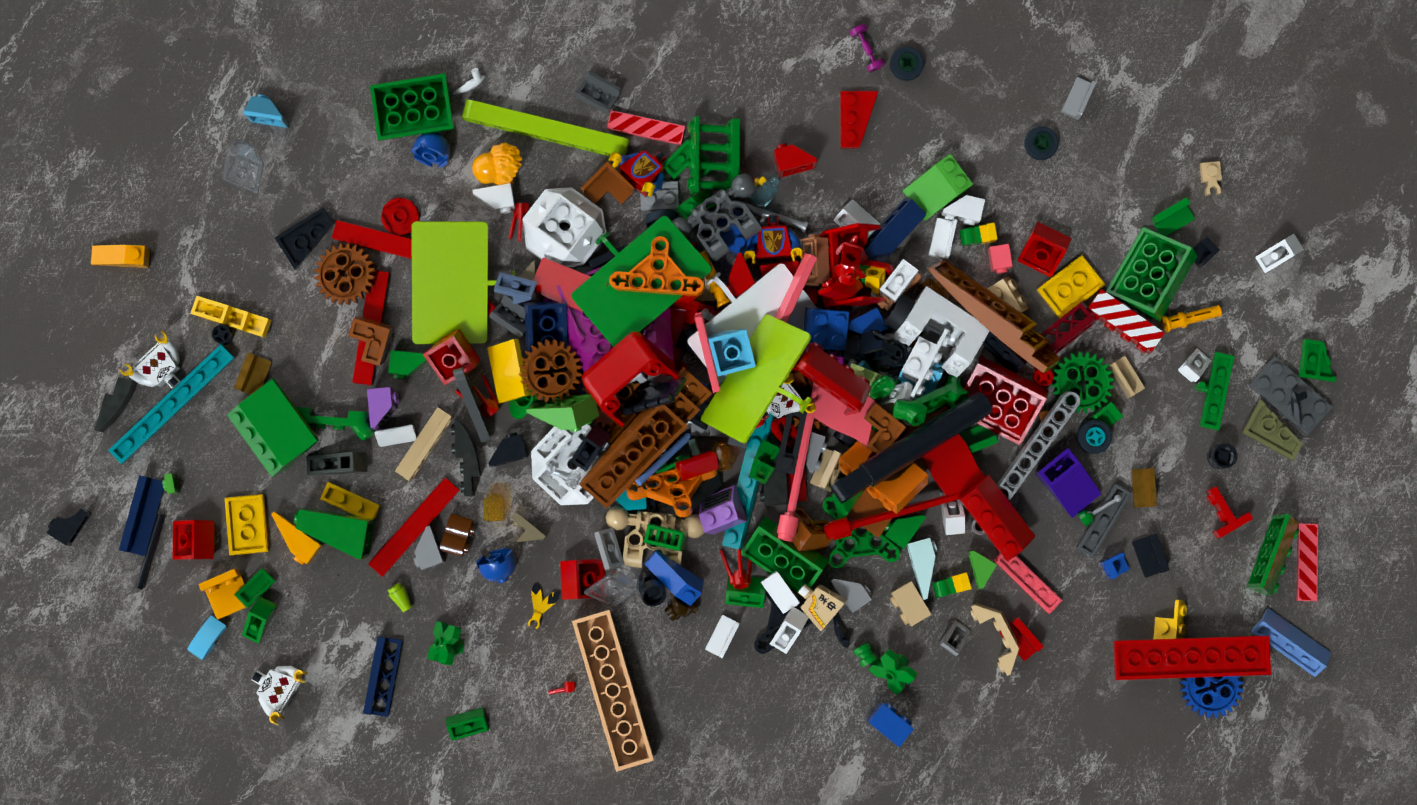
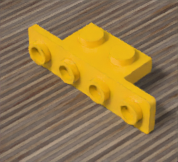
(1171, 628)

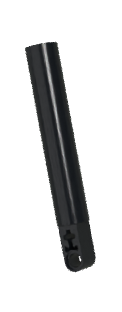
(913, 446)

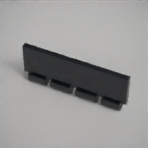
(653, 396)

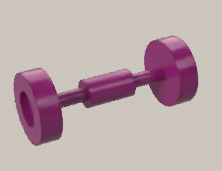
(858, 31)

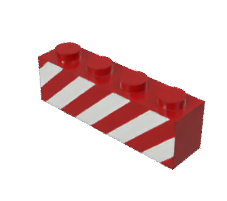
(1125, 322)

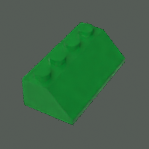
(782, 556)

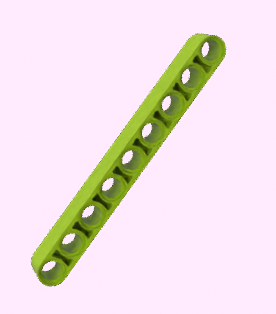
(544, 128)

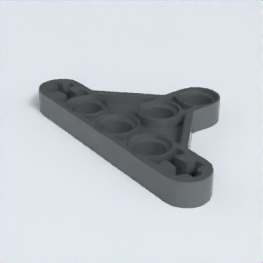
(468, 394)

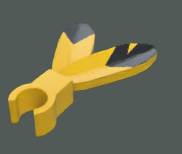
(539, 605)

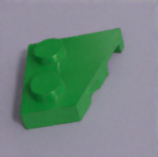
(1315, 362)

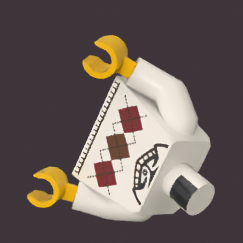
(157, 365)
(783, 405)
(277, 689)

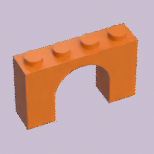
(893, 493)

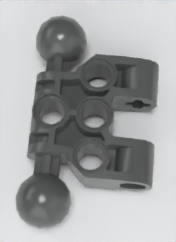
(743, 187)

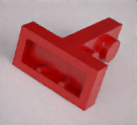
(1224, 514)

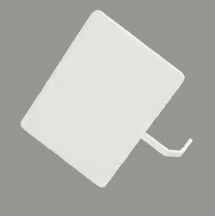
(752, 306)

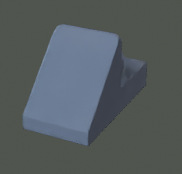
(514, 286)

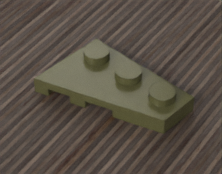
(1269, 431)

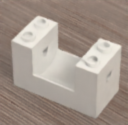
(965, 330)

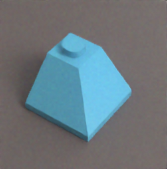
(263, 111)

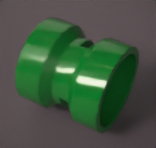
(864, 652)

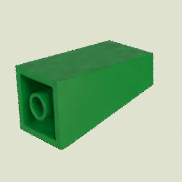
(342, 531)

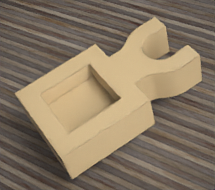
(1211, 174)

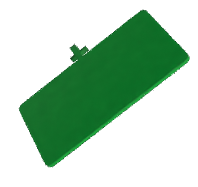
(625, 312)

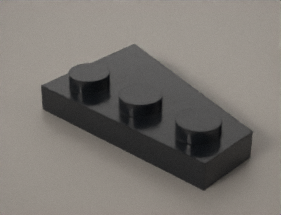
(304, 236)

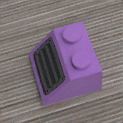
(382, 405)
(722, 511)

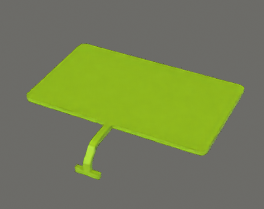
(449, 280)
(749, 392)

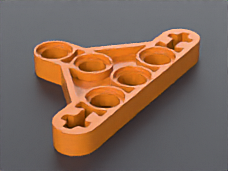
(648, 273)
(665, 490)

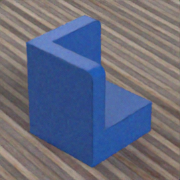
(1115, 565)

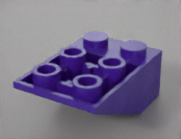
(1068, 482)

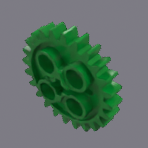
(1100, 380)

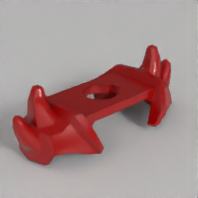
(847, 270)

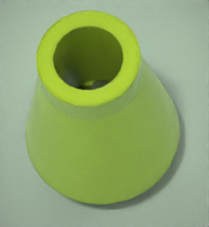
(400, 596)

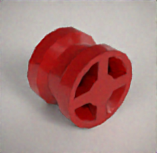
(1045, 378)

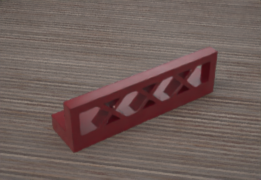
(1068, 337)

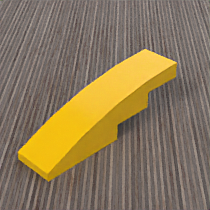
(230, 316)

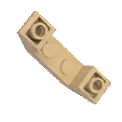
(984, 613)

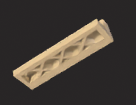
(424, 444)

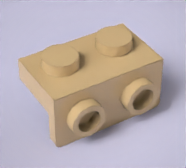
(1007, 291)

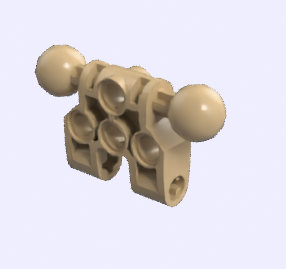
(619, 518)

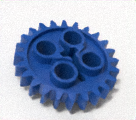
(1217, 702)

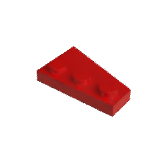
(854, 116)

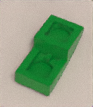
(763, 460)

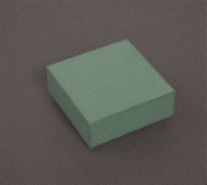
(694, 447)

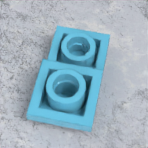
(206, 637)

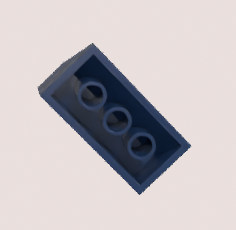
(543, 322)

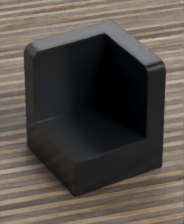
(1205, 251)

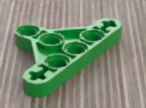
(862, 543)

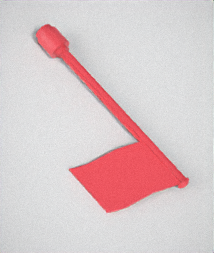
(831, 413)

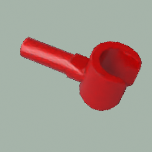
(568, 687)

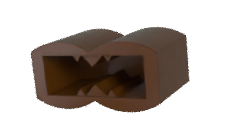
(457, 534)

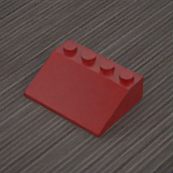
(1012, 399)

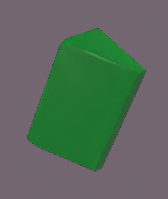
(467, 724)

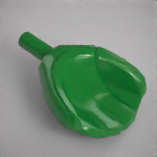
(883, 386)

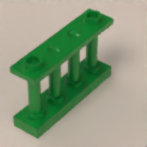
(731, 148)

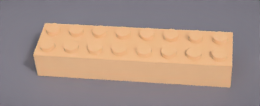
(613, 690)

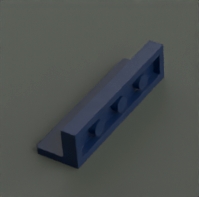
(894, 230)
(142, 515)

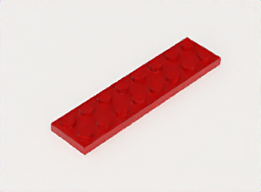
(1192, 657)

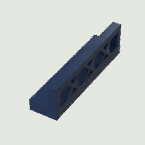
(375, 674)

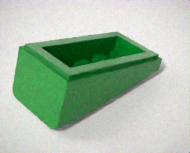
(681, 542)

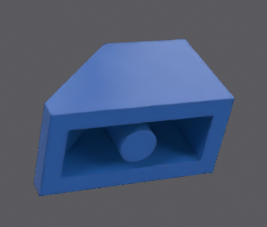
(869, 321)

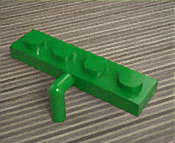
(1215, 391)

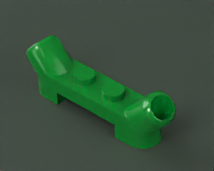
(916, 410)
(356, 421)

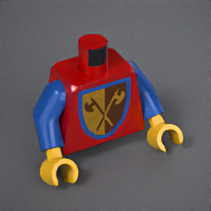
(641, 170)
(774, 243)

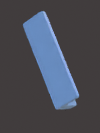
(1292, 643)

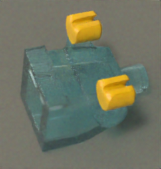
(764, 191)

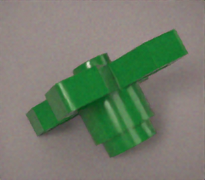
(446, 643)
(894, 669)

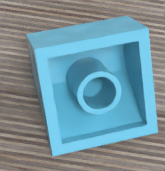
(731, 351)

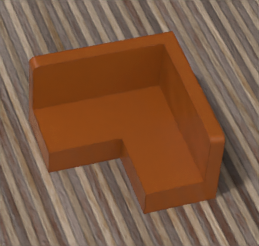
(607, 180)
(376, 336)
(889, 427)
(810, 533)

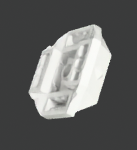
(566, 247)
(559, 448)

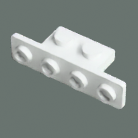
(923, 359)

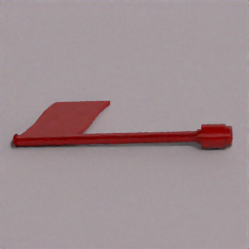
(951, 469)

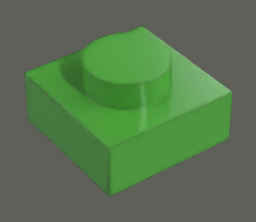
(170, 484)

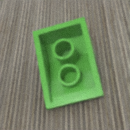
(938, 186)
(568, 413)

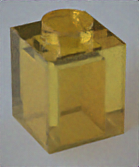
(493, 508)

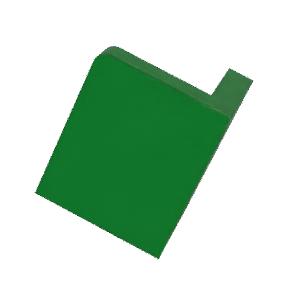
(1108, 414)

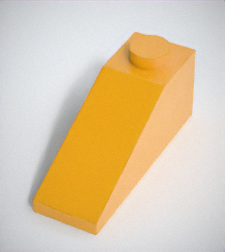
(121, 256)
(299, 543)

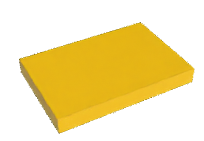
(1070, 286)
(505, 369)
(246, 524)

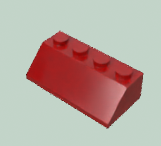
(997, 518)

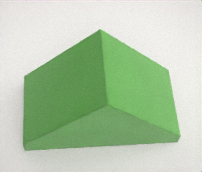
(981, 568)

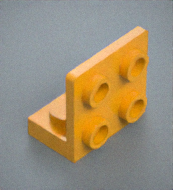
(221, 592)

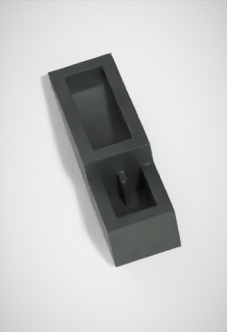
(115, 404)

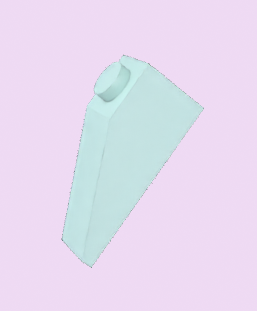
(922, 560)

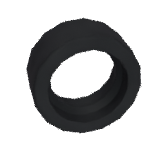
(899, 312)

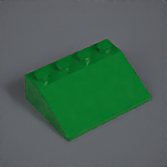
(412, 107)
(1152, 273)
(273, 427)
(1273, 554)

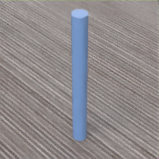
(664, 458)

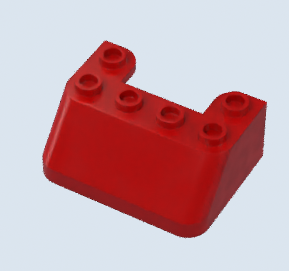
(834, 377)

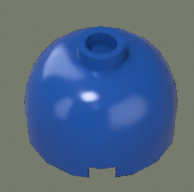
(431, 149)
(498, 565)

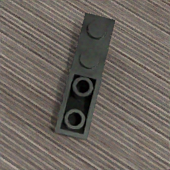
(465, 449)

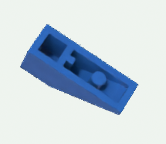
(675, 577)

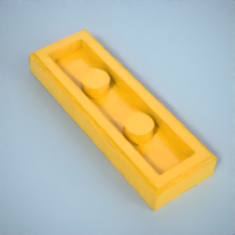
(349, 501)

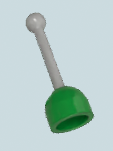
(1087, 516)

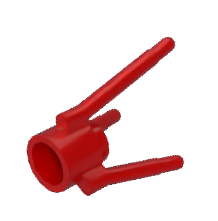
(518, 214)
(489, 406)
(740, 578)

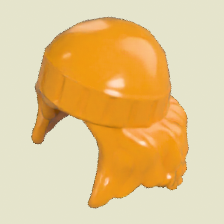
(498, 165)

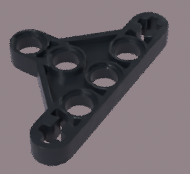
(775, 621)

